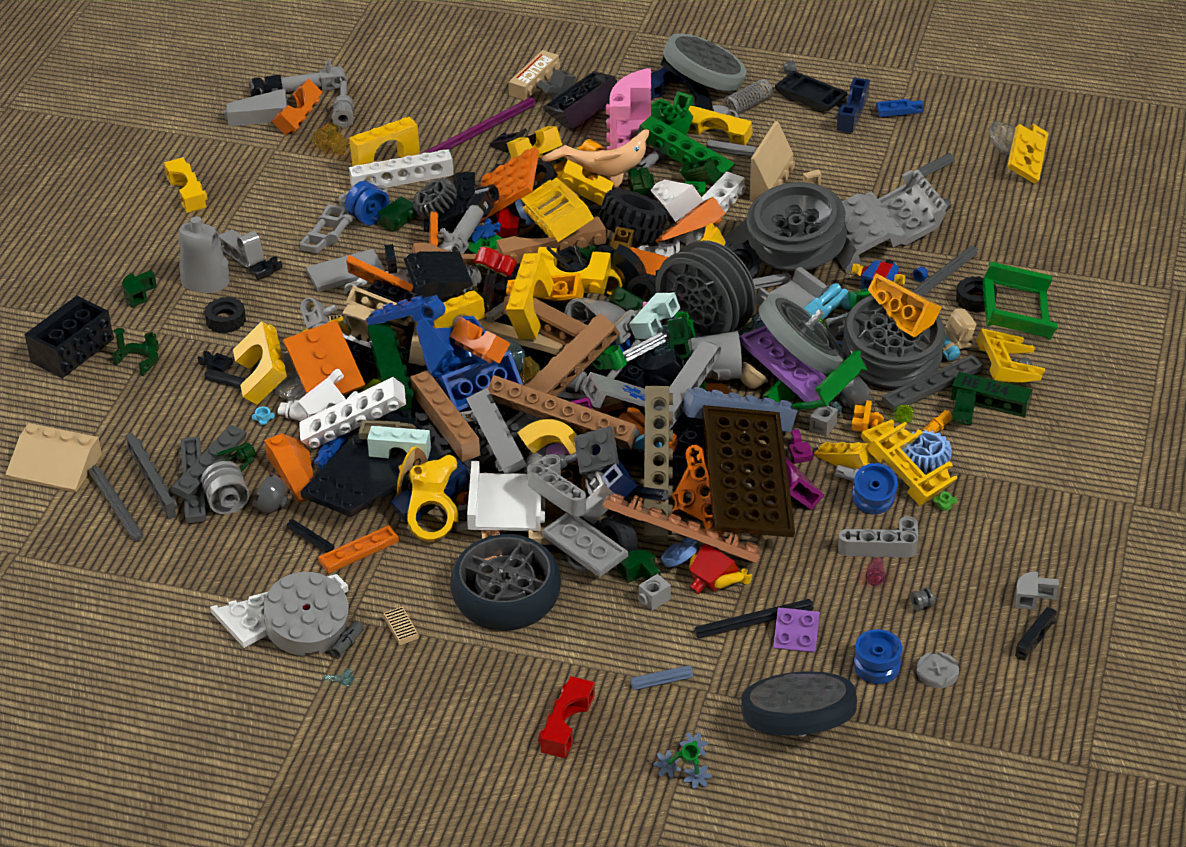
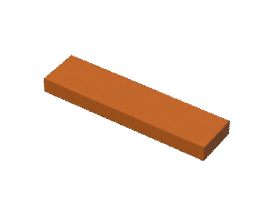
(358, 549)

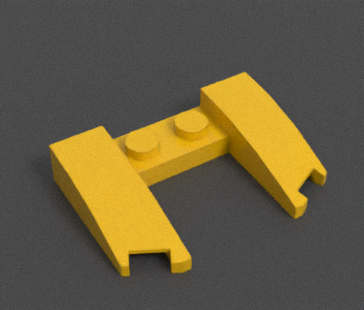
(1002, 367)
(922, 486)

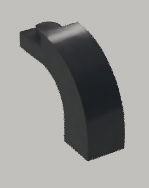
(627, 262)
(666, 365)

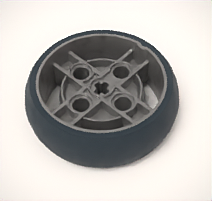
(510, 592)

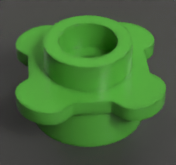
(945, 501)

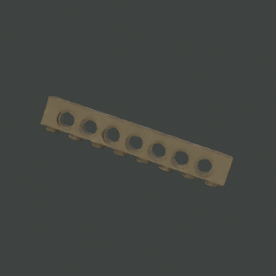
(655, 397)

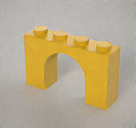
(403, 131)
(593, 277)
(531, 281)
(264, 345)

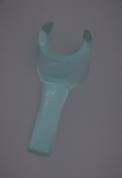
(344, 679)

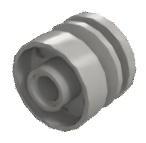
(225, 487)

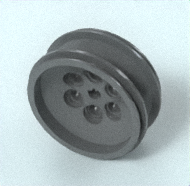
(709, 286)
(888, 352)

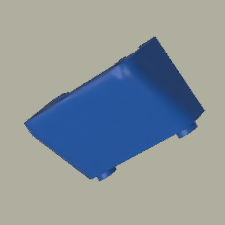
(439, 349)

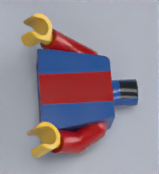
(886, 269)

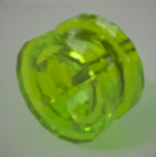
(904, 413)

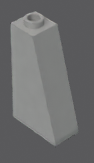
(255, 109)

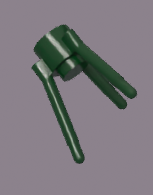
(243, 452)

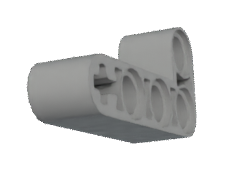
(243, 248)
(546, 479)
(881, 542)

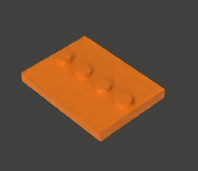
(319, 353)

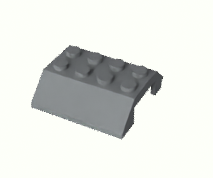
(914, 206)
(866, 227)

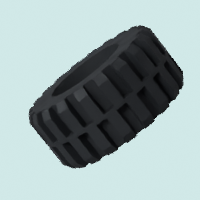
(633, 212)

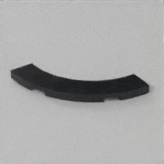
(702, 97)

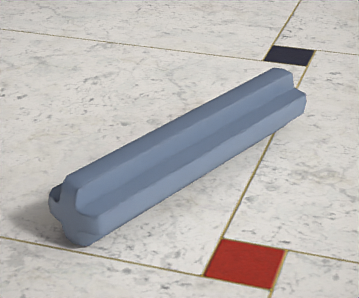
(662, 677)

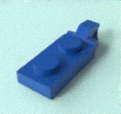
(898, 107)
(329, 449)

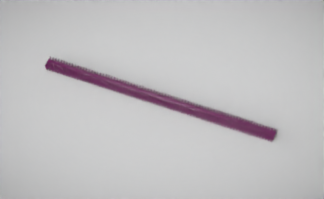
(483, 126)

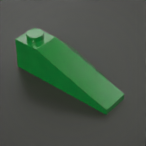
(672, 115)

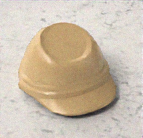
(752, 377)

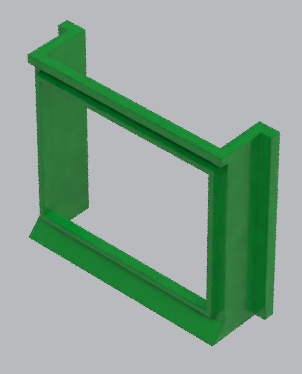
(1022, 280)
(828, 389)

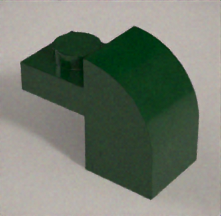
(137, 286)
(680, 337)
(964, 406)
(638, 565)

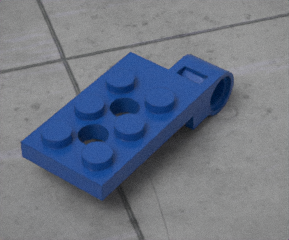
(418, 307)

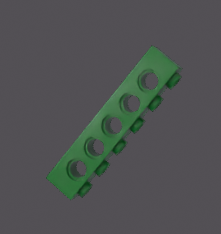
(681, 146)

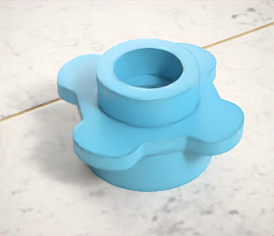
(263, 415)

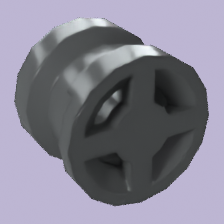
(922, 599)

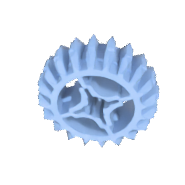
(929, 451)

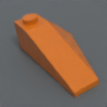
(697, 218)
(291, 462)

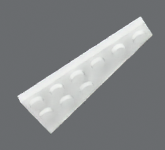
(246, 618)

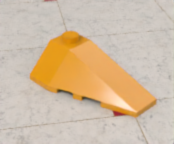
(564, 289)
(905, 307)

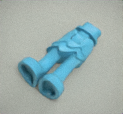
(835, 294)

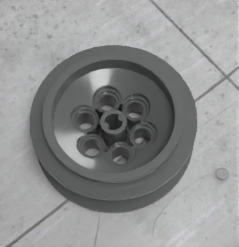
(797, 226)

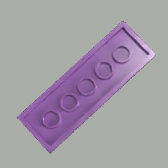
(780, 361)

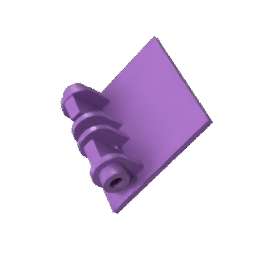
(796, 629)

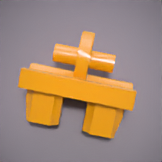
(864, 417)

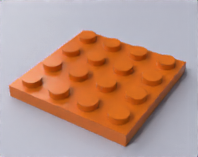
(512, 179)

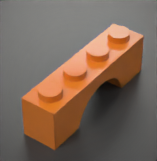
(289, 117)
(487, 346)

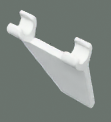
(323, 394)

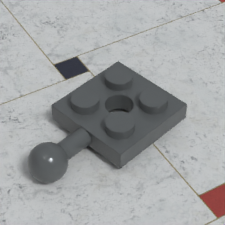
(584, 446)

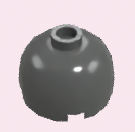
(855, 394)
(271, 494)

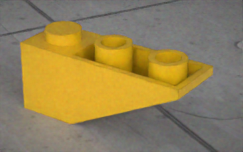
(846, 454)

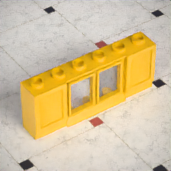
(556, 209)

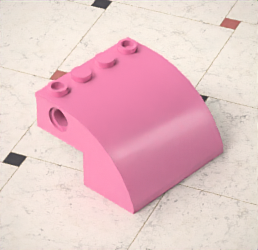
(628, 107)

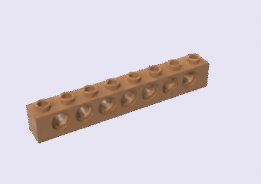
(551, 407)

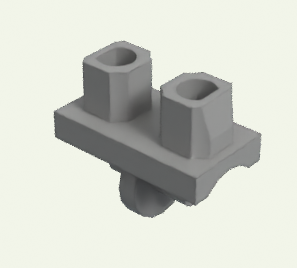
(836, 325)

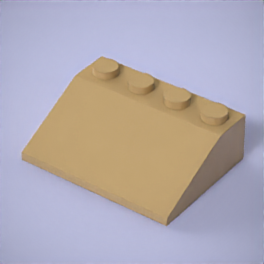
(770, 162)
(53, 457)

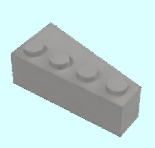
(496, 432)

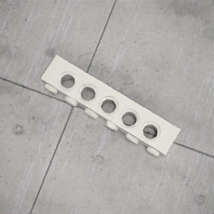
(404, 170)
(726, 193)
(349, 413)

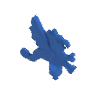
(485, 231)

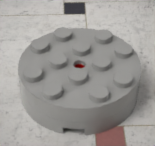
(305, 613)

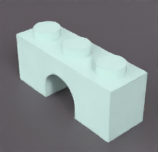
(659, 307)
(384, 438)

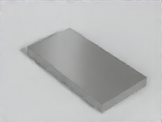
(335, 272)
(585, 544)

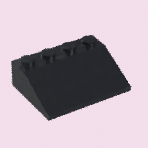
(582, 100)
(465, 186)
(437, 273)

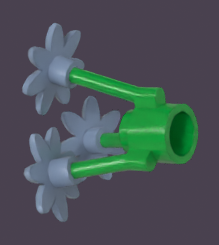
(689, 755)

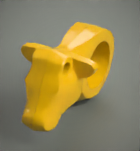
(428, 488)

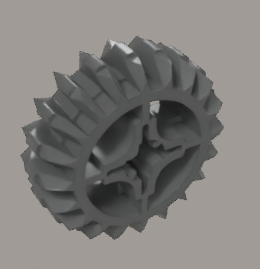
(435, 197)

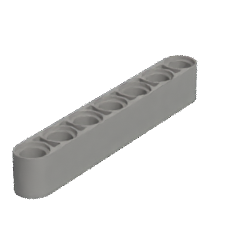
(691, 376)

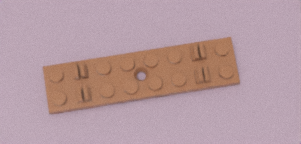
(691, 529)

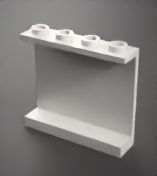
(503, 502)

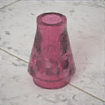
(876, 574)

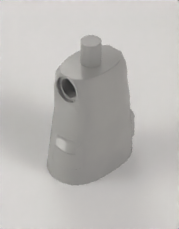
(201, 258)
(586, 309)
(729, 362)

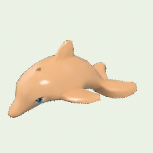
(607, 163)

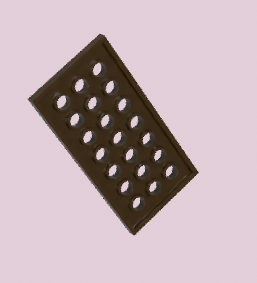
(739, 477)

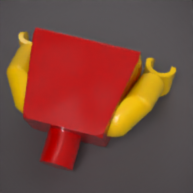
(714, 570)

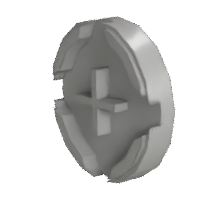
(937, 670)

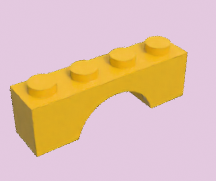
(738, 129)
(191, 195)

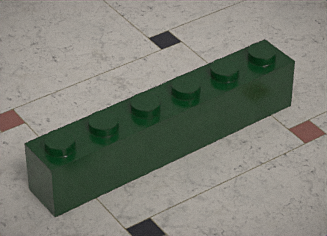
(389, 358)

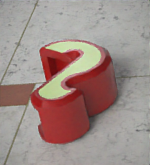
(494, 261)

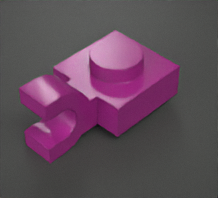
(799, 451)

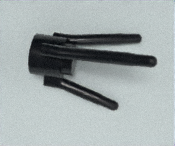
(574, 266)

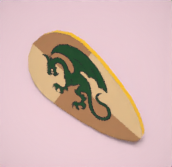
(414, 457)

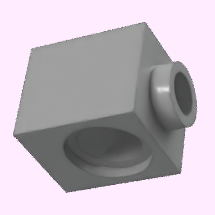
(823, 420)
(654, 592)

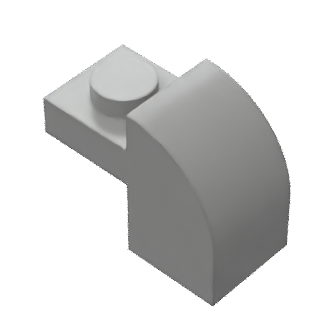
(1031, 588)

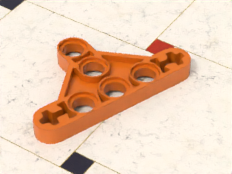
(694, 485)

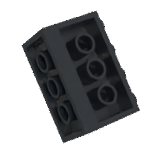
(69, 336)

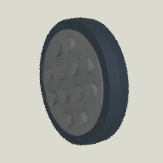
(799, 703)

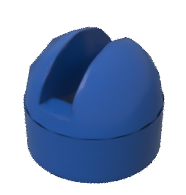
(920, 274)

